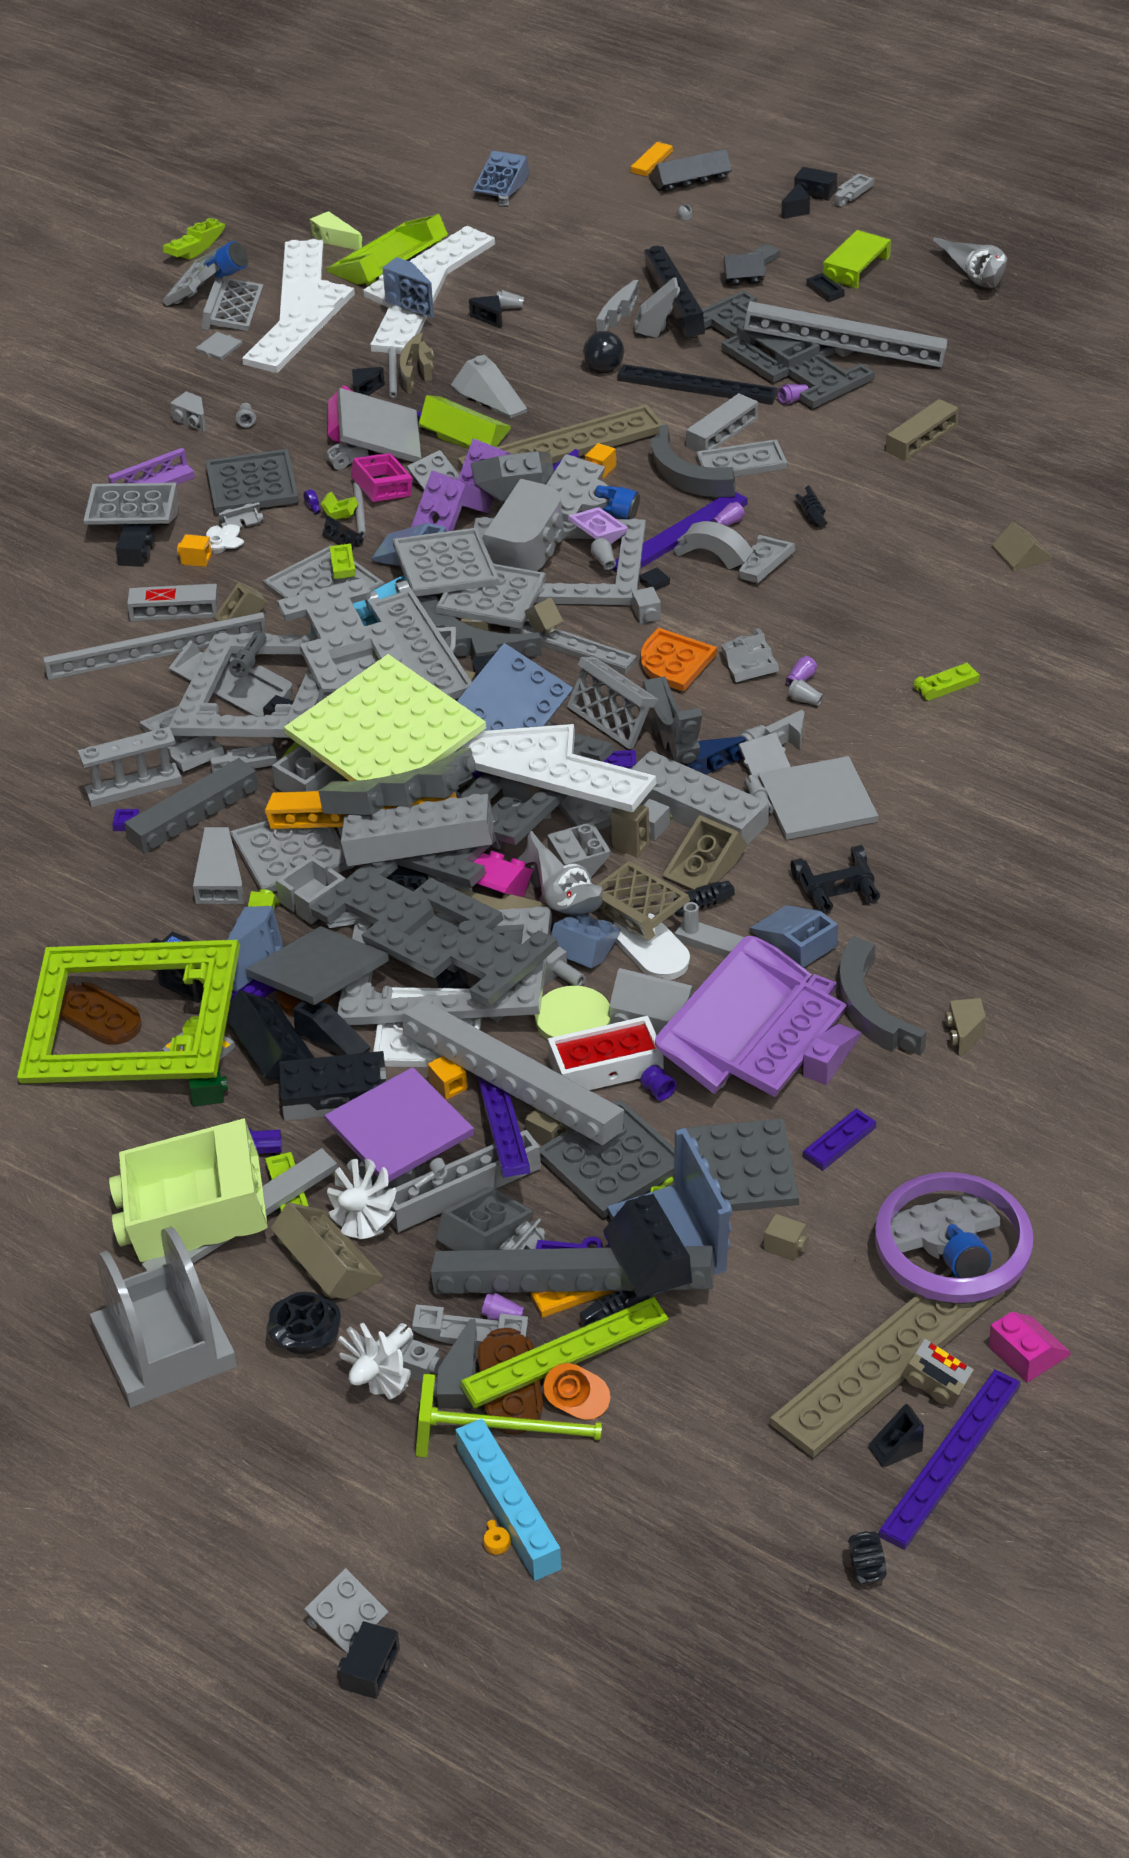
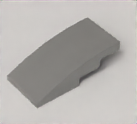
(188, 750)

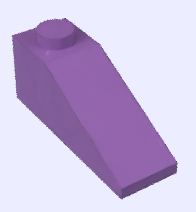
(829, 1052)

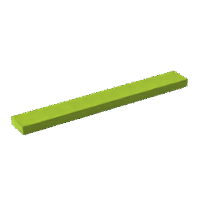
(567, 1349)

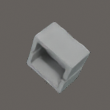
(306, 886)

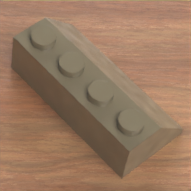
(324, 1251)

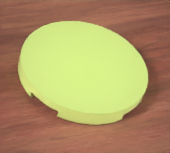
(571, 1010)

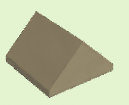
(1019, 548)

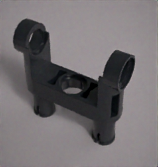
(822, 886)

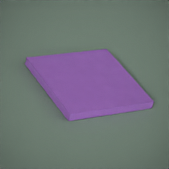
(399, 1124)

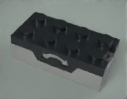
(325, 1083)

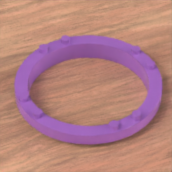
(945, 1288)

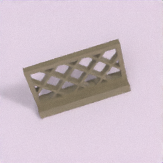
(637, 918)

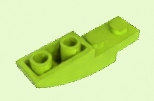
(197, 239)

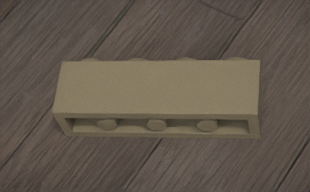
(922, 430)

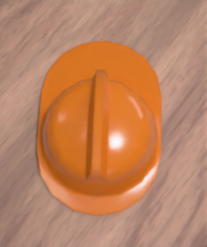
(576, 1391)

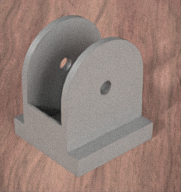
(159, 1326)

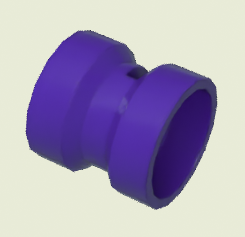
(661, 1085)

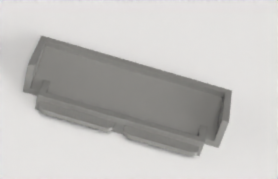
(244, 693)

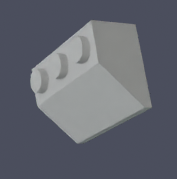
(646, 995)

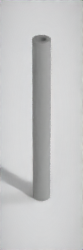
(392, 372)
(360, 517)

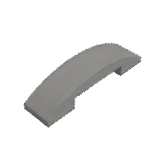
(447, 1328)

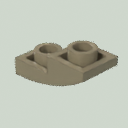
(425, 359)

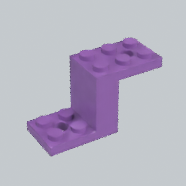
(448, 494)

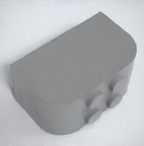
(526, 527)

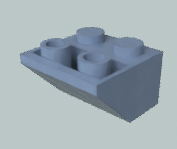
(585, 938)

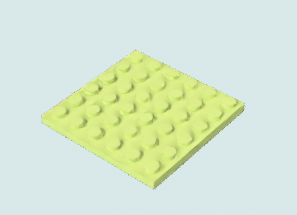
(384, 724)

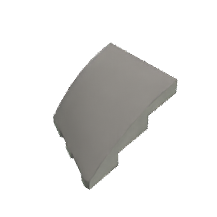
(749, 656)

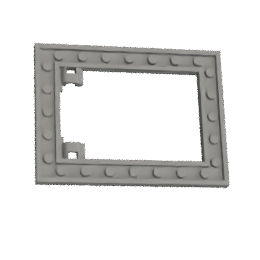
(599, 594)
(201, 718)
(363, 1005)

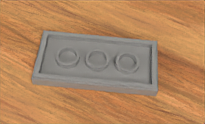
(745, 458)

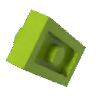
(342, 561)

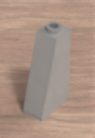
(217, 870)

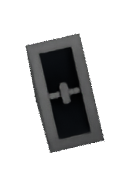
(795, 203)
(486, 310)
(368, 380)
(899, 1437)

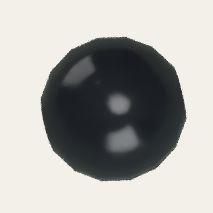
(603, 351)

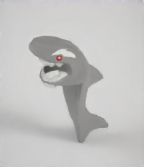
(982, 263)
(557, 884)

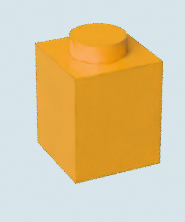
(603, 456)
(194, 550)
(447, 1077)

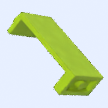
(855, 255)

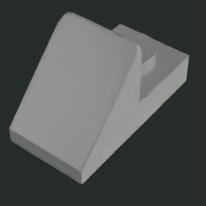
(789, 729)

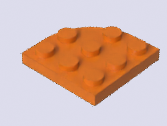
(675, 657)

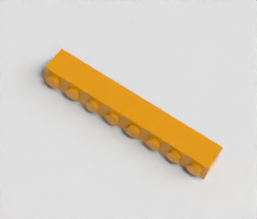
(305, 810)

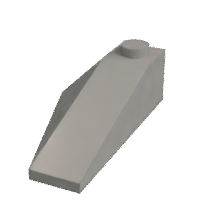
(487, 385)

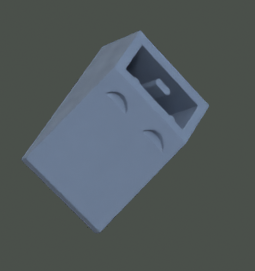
(502, 174)
(408, 287)
(386, 553)
(798, 933)
(258, 938)

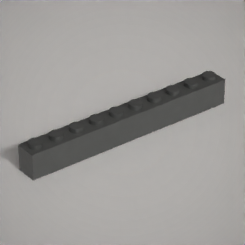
(548, 1270)

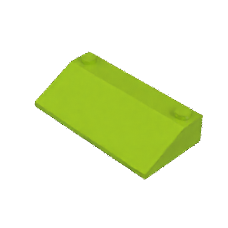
(401, 242)

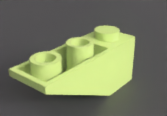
(335, 231)

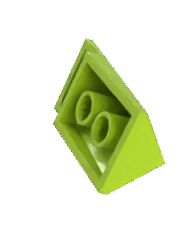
(460, 424)

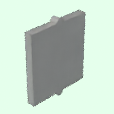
(219, 346)
(764, 754)

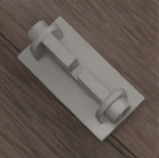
(248, 513)
(526, 1236)

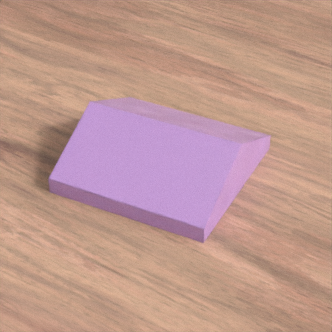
(599, 524)

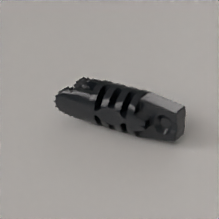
(812, 507)
(708, 895)
(610, 1305)

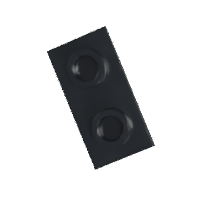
(340, 533)

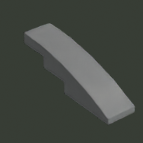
(618, 306)

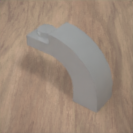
(718, 539)

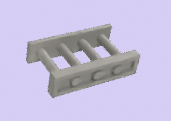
(132, 784)

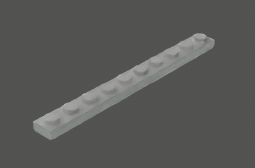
(147, 647)

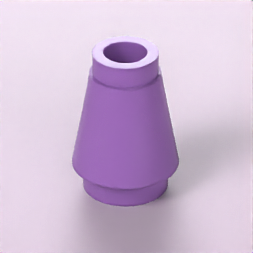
(790, 393)
(730, 514)
(803, 669)
(497, 1304)

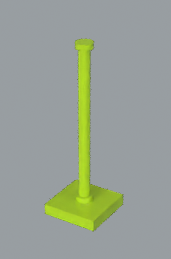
(430, 1416)

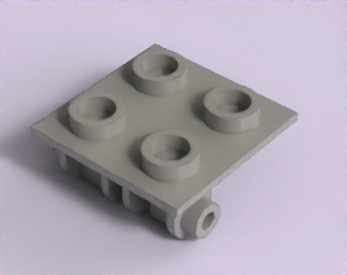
(422, 468)
(343, 1609)

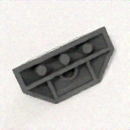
(502, 473)

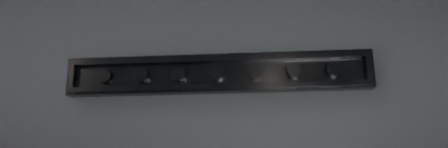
(696, 384)

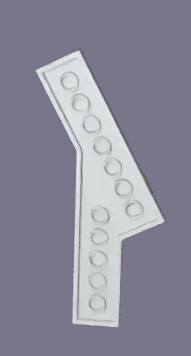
(435, 263)
(304, 308)
(547, 760)

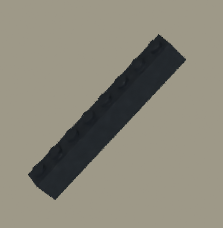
(685, 308)

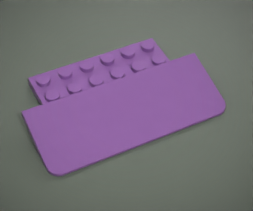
(749, 1020)

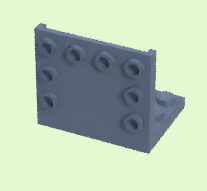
(514, 692)
(694, 1202)

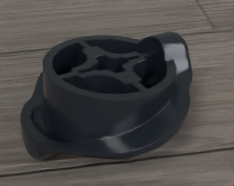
(303, 1322)

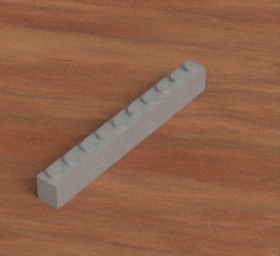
(845, 334)
(514, 1072)

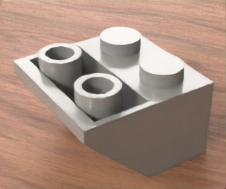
(580, 846)

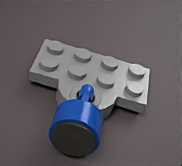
(221, 262)
(583, 490)
(949, 1230)

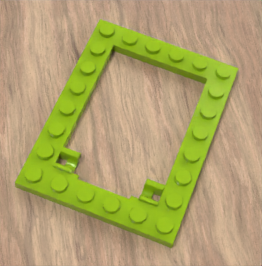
(202, 1052)

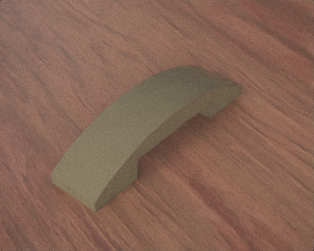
(408, 355)

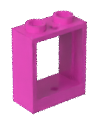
(396, 485)

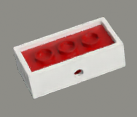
(606, 1053)

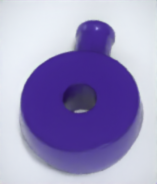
(312, 500)

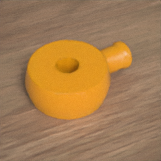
(496, 1539)

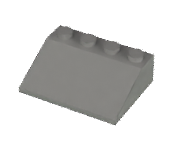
(132, 503)

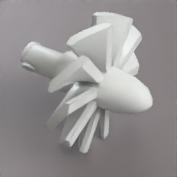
(362, 1208)
(379, 1361)

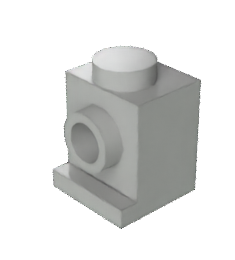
(420, 1359)

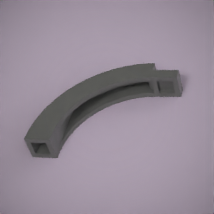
(688, 476)
(864, 1011)

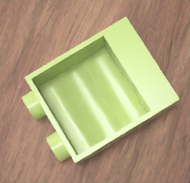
(196, 1183)

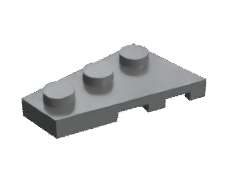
(765, 557)

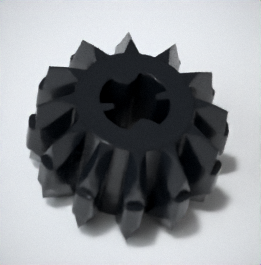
(867, 1557)

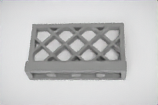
(217, 300)
(615, 682)

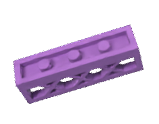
(167, 474)

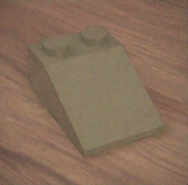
(705, 854)

